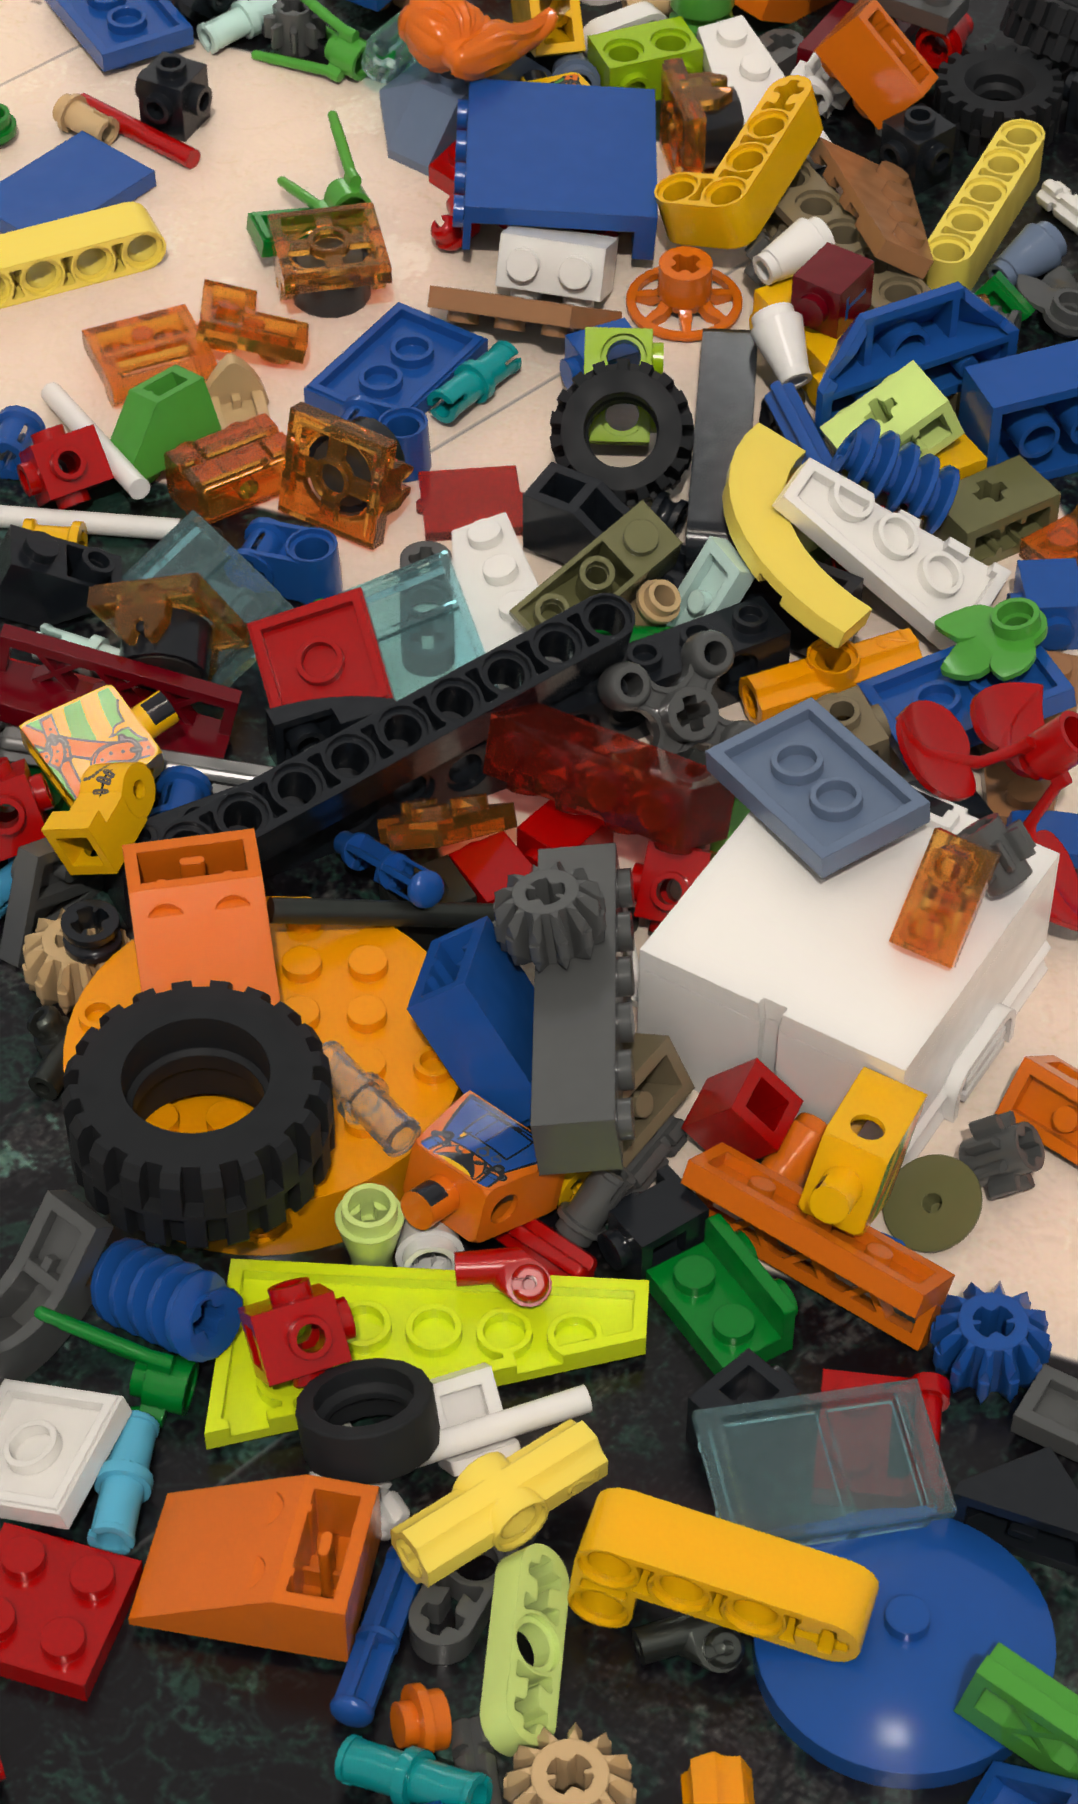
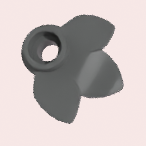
(1055, 298)

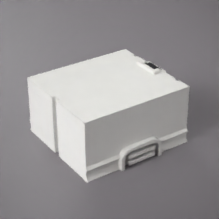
(806, 979)

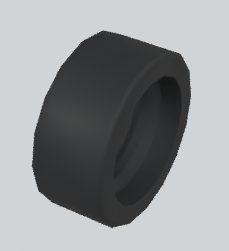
(370, 1451)

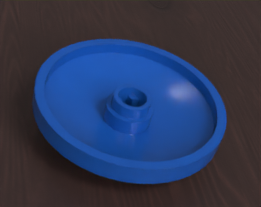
(935, 1619)

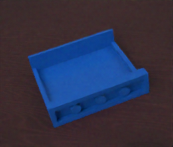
(557, 159)

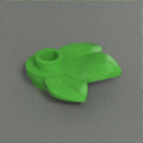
(993, 639)

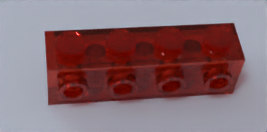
(608, 777)

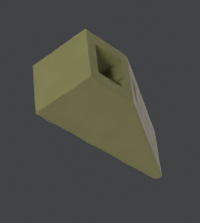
(616, 562)

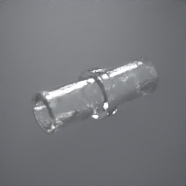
(366, 1101)

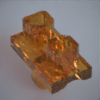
(945, 897)

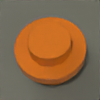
(421, 1719)

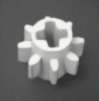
(827, 91)

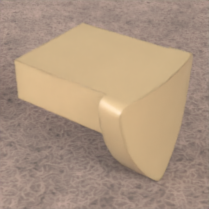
(236, 391)

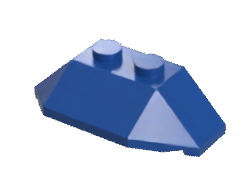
(935, 329)

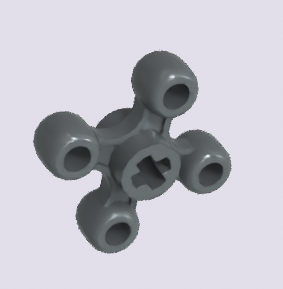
(690, 692)

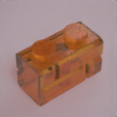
(227, 469)

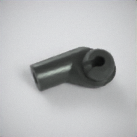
(691, 1638)

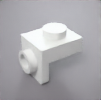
(465, 1397)

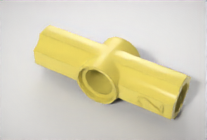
(499, 1502)

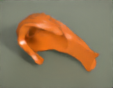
(465, 41)

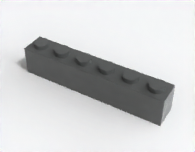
(582, 1031)

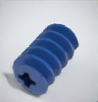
(898, 472)
(165, 1300)

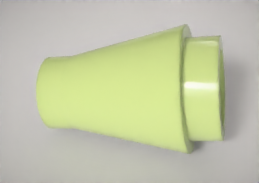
(370, 1224)

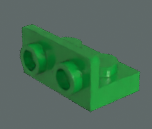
(725, 1298)

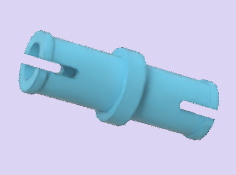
(124, 1485)

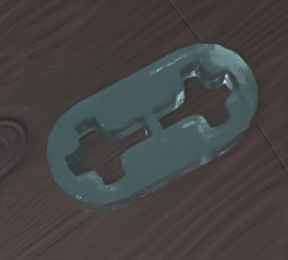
(382, 43)

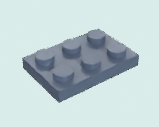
(817, 787)

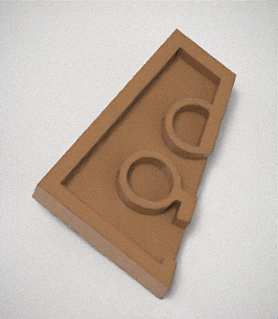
(515, 312)

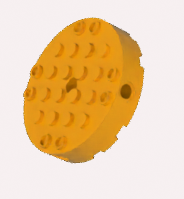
(350, 990)

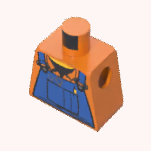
(476, 1173)

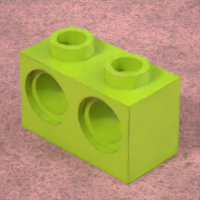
(636, 53)
(597, 347)

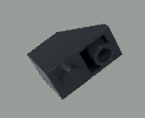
(50, 577)

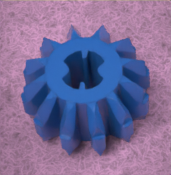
(990, 1342)

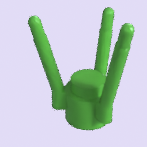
(342, 50)
(341, 190)

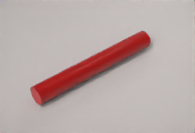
(148, 135)

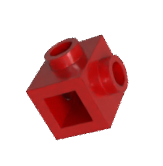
(78, 455)
(29, 802)
(656, 875)
(273, 1329)

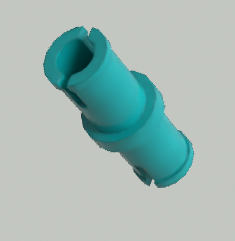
(474, 381)
(408, 1775)

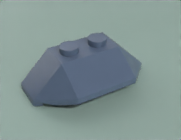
(422, 111)

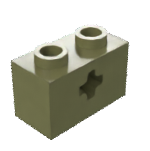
(1000, 509)

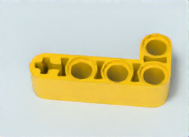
(751, 179)
(719, 1575)

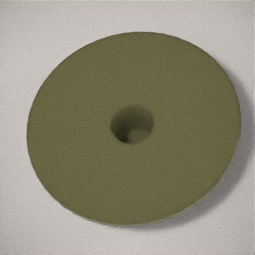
(933, 1203)

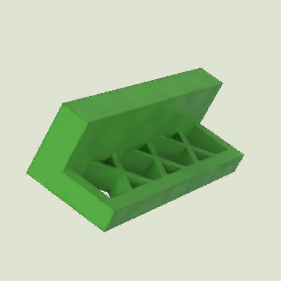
(1024, 1711)

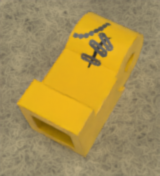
(103, 818)

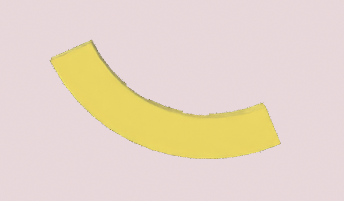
(770, 544)

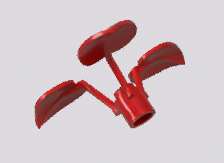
(1011, 723)

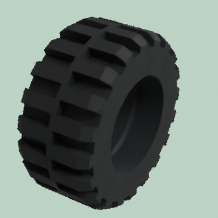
(213, 1180)

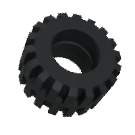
(630, 385)

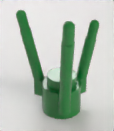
(158, 1378)

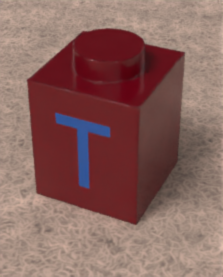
(833, 289)

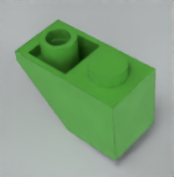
(161, 416)

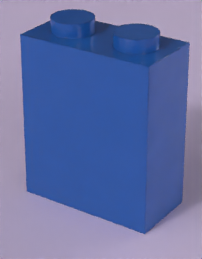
(478, 1016)

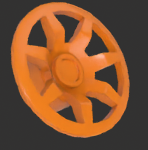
(684, 289)

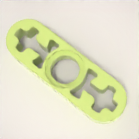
(515, 1696)

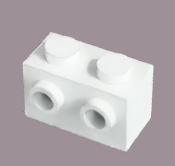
(556, 263)

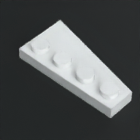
(738, 53)
(888, 549)
(493, 577)

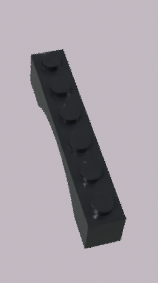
(571, 509)

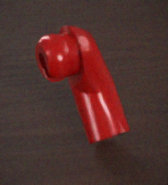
(449, 237)
(508, 1270)

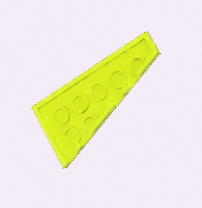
(431, 1325)

